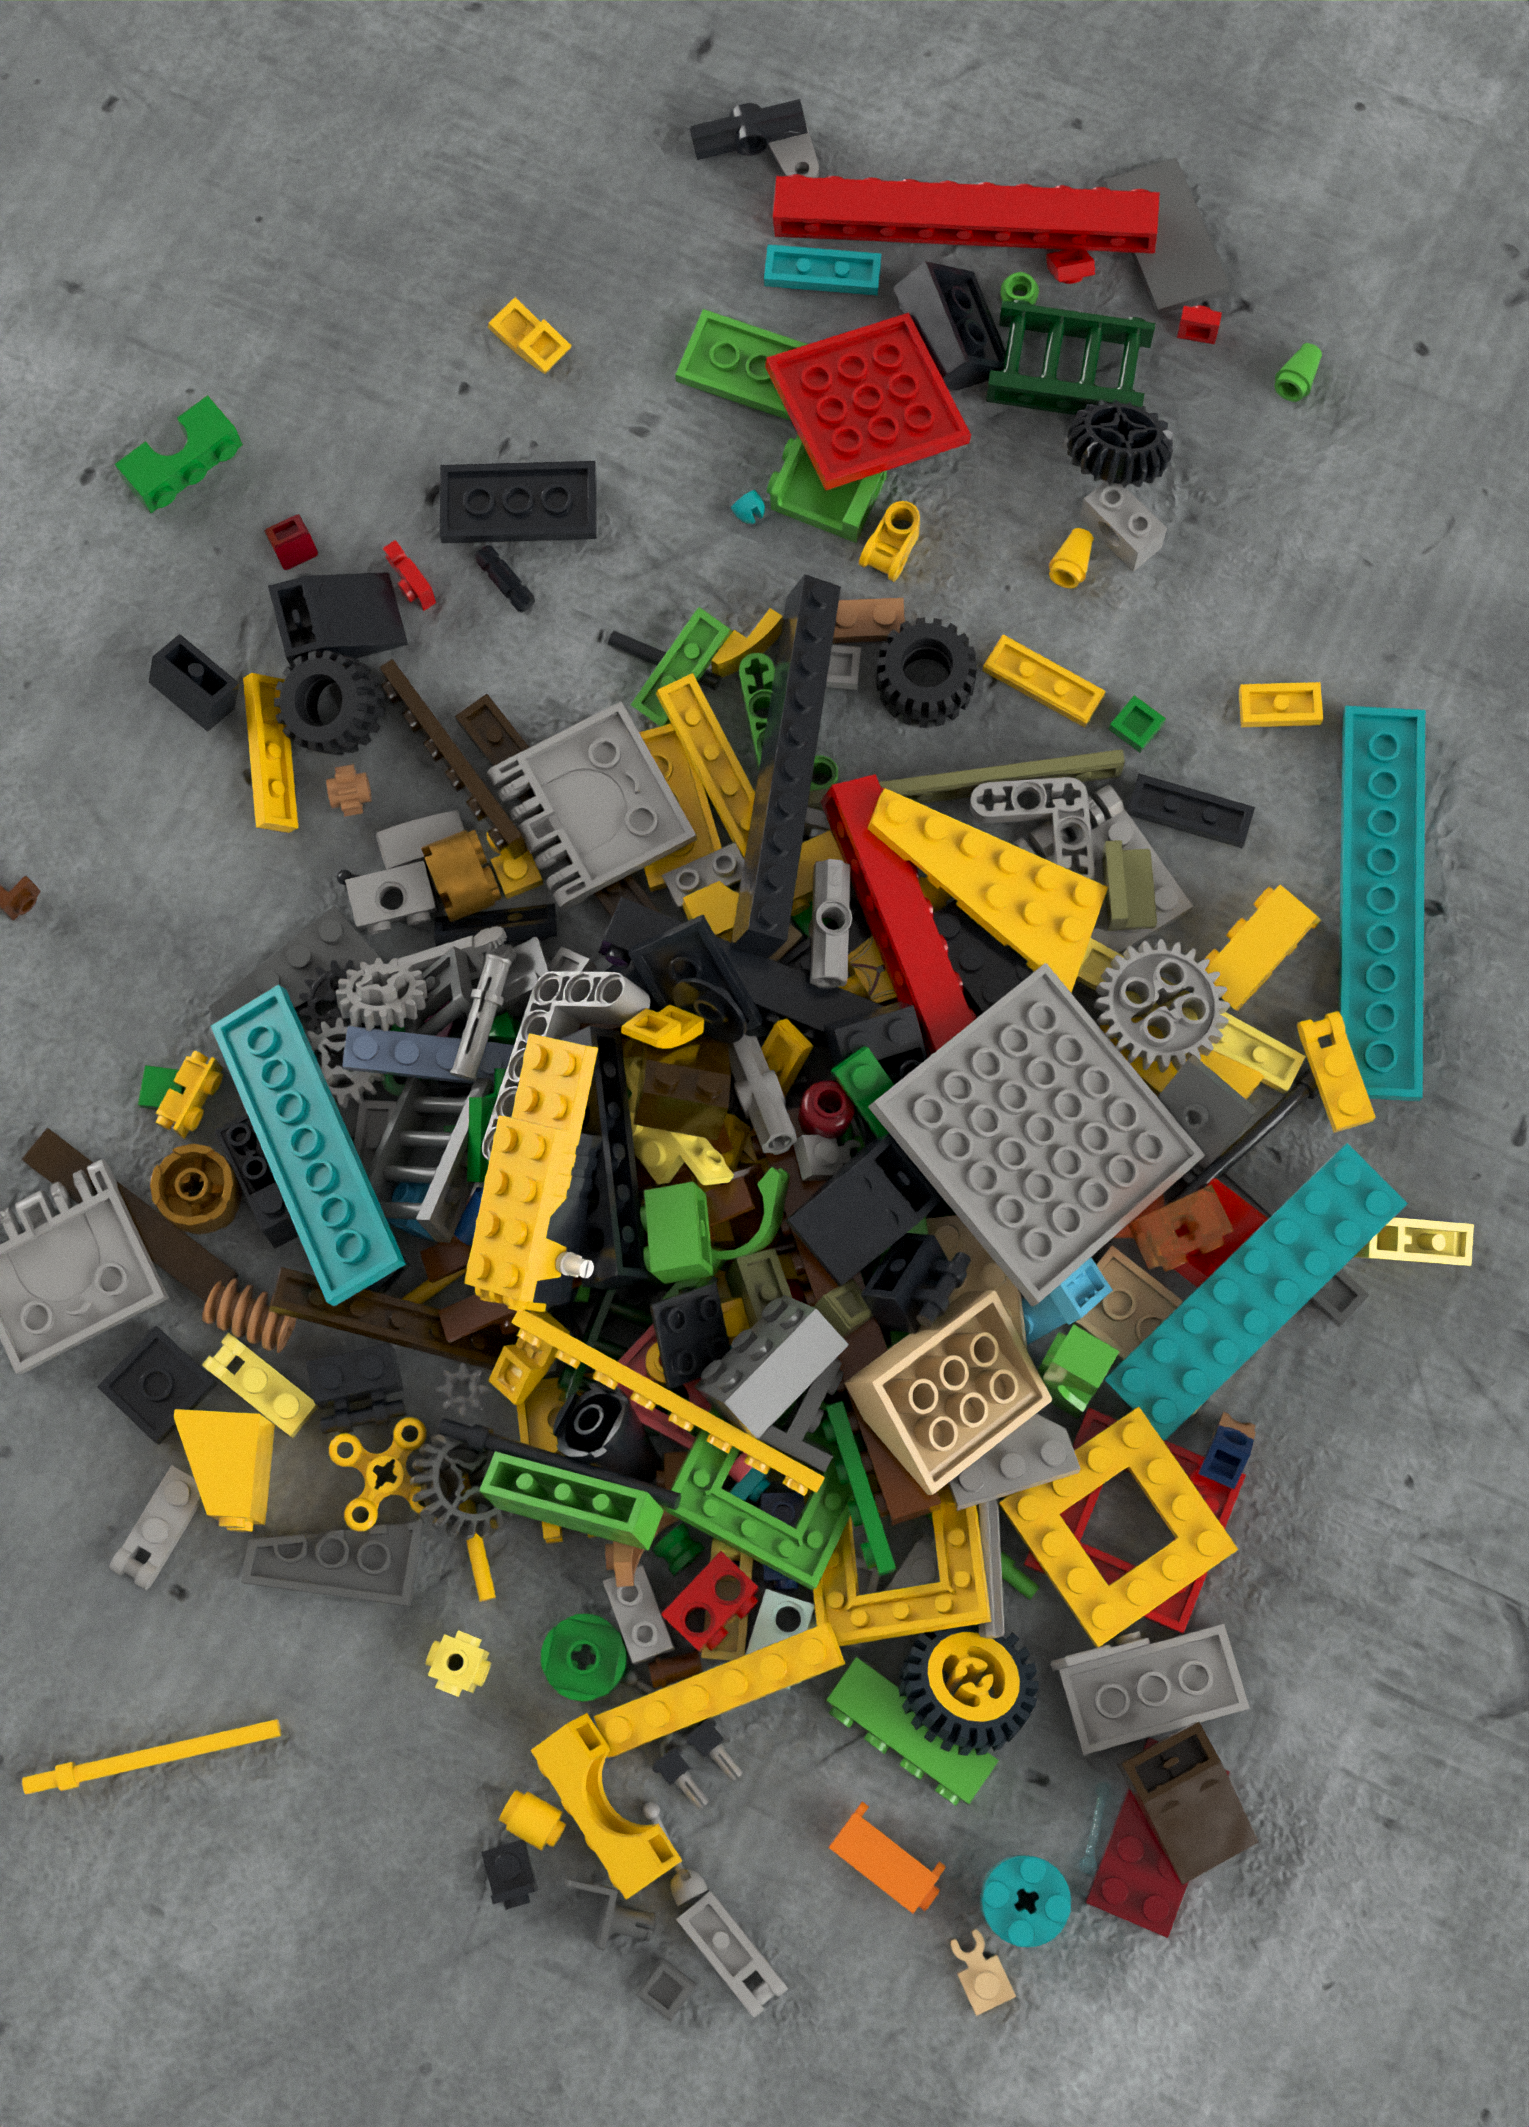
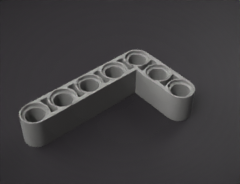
(556, 1010)

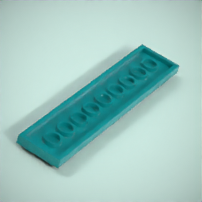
(1383, 897)

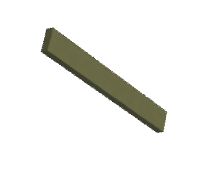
(962, 783)

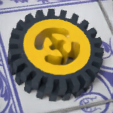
(971, 1715)

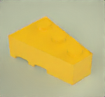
(1260, 944)

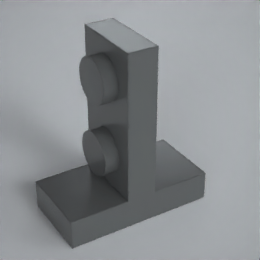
(806, 1417)

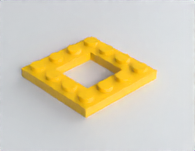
(1198, 1533)
(951, 1603)

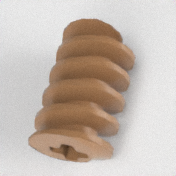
(247, 1315)

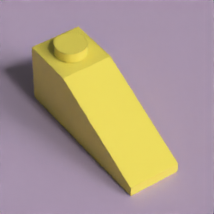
(1422, 1242)

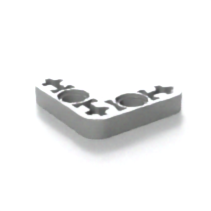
(1059, 813)

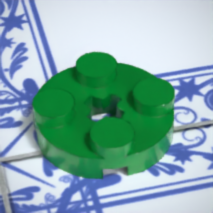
(604, 1643)

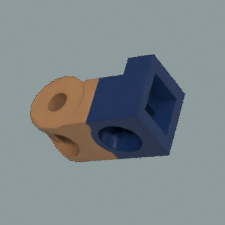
(1228, 1451)

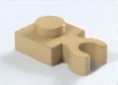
(984, 1978)

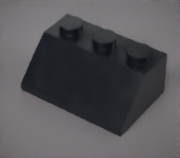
(952, 323)

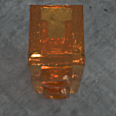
(1204, 1220)

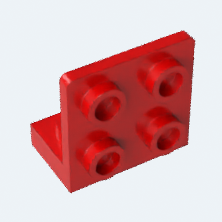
(1244, 1221)

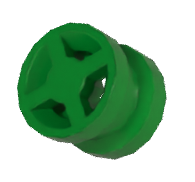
(678, 1549)

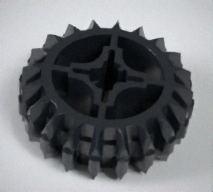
(1119, 443)

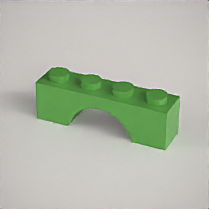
(1075, 1369)

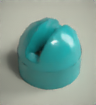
(747, 505)

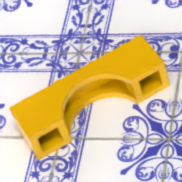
(720, 903)
(629, 1851)

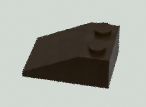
(684, 1087)

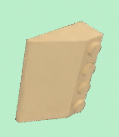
(950, 1390)

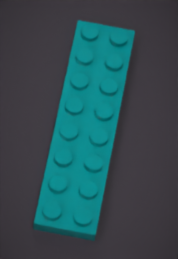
(307, 1146)
(1256, 1291)

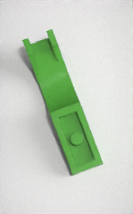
(774, 1190)

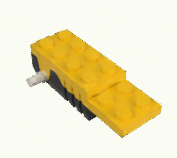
(538, 1184)

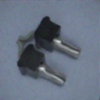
(675, 1768)

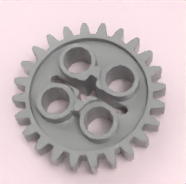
(1141, 974)

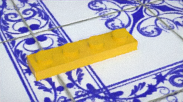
(269, 756)

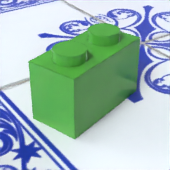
(677, 1233)

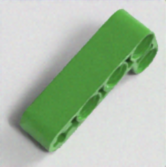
(755, 700)

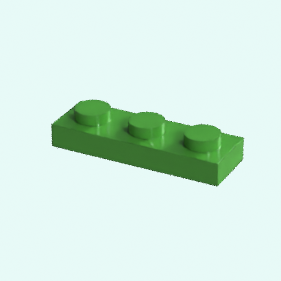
(687, 655)

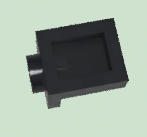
(510, 1874)

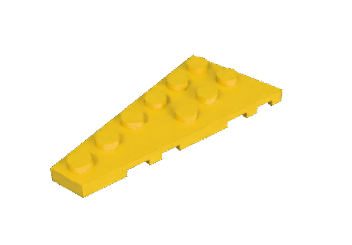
(1007, 890)

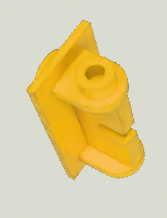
(185, 1109)

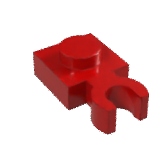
(412, 582)

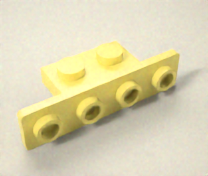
(666, 1151)

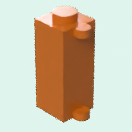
(886, 1863)

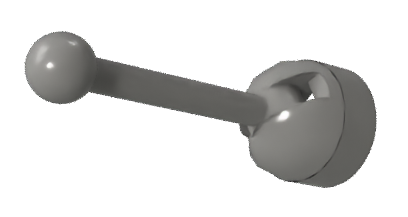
(686, 1883)

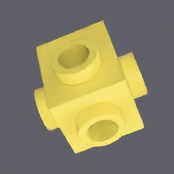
(474, 1667)

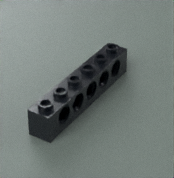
(613, 1221)

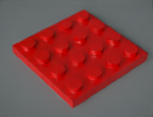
(867, 401)

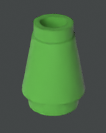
(1298, 373)

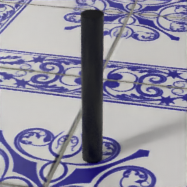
(654, 656)

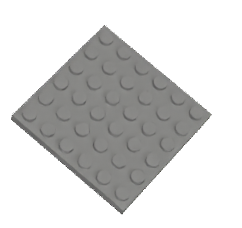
(1037, 1133)

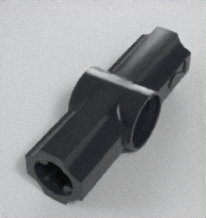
(748, 129)

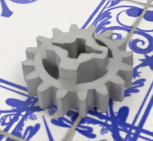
(381, 994)
(335, 1074)

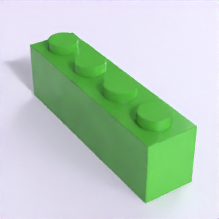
(572, 1500)
(875, 1706)

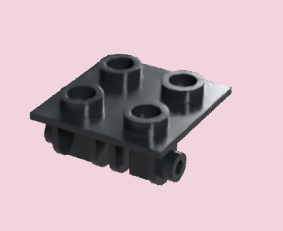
(689, 1332)

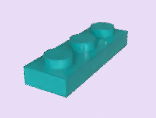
(822, 269)

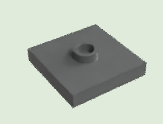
(1206, 1108)

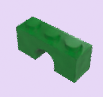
(159, 478)

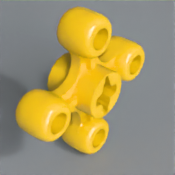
(366, 1464)

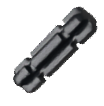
(504, 578)

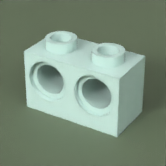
(765, 1627)

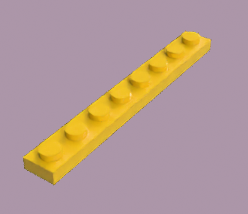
(683, 1412)

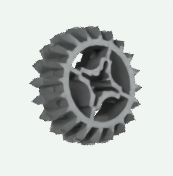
(451, 1471)

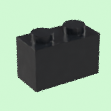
(193, 682)

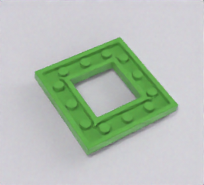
(792, 1551)

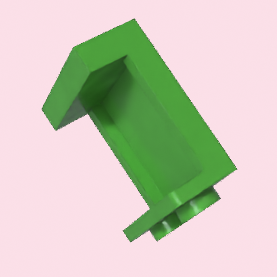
(801, 495)

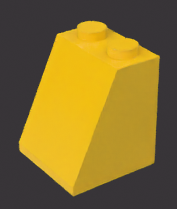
(229, 1463)

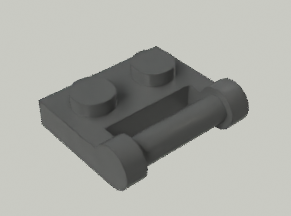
(444, 980)

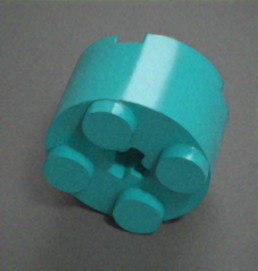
(1050, 1905)

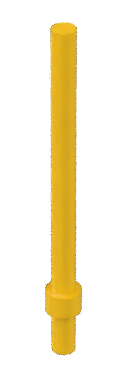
(69, 1774)

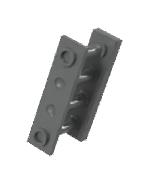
(448, 1182)

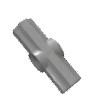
(831, 901)
(761, 1096)

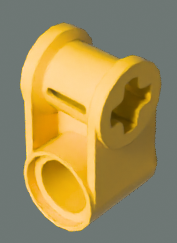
(890, 547)

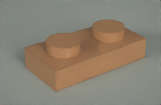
(868, 619)

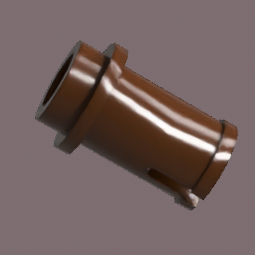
(674, 1668)

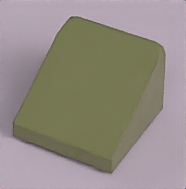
(844, 1308)

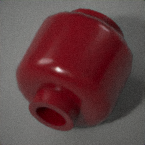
(825, 1110)

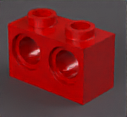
(702, 1595)

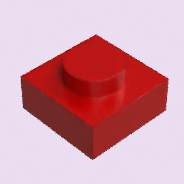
(1070, 265)
(1199, 324)

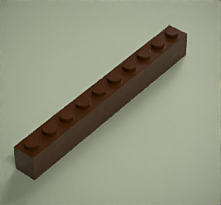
(898, 1491)

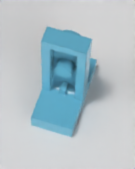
(1066, 1302)

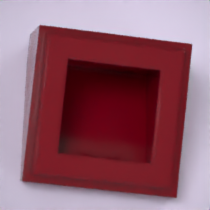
(291, 542)

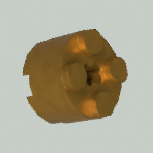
(459, 876)
(182, 1172)

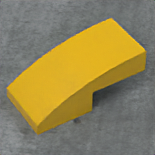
(528, 337)
(738, 646)
(664, 1028)
(524, 1365)

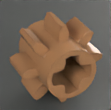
(348, 790)

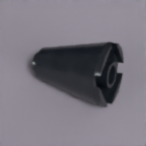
(606, 1433)

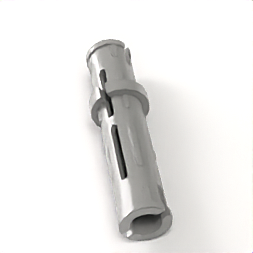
(481, 1016)

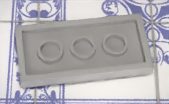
(1153, 1689)

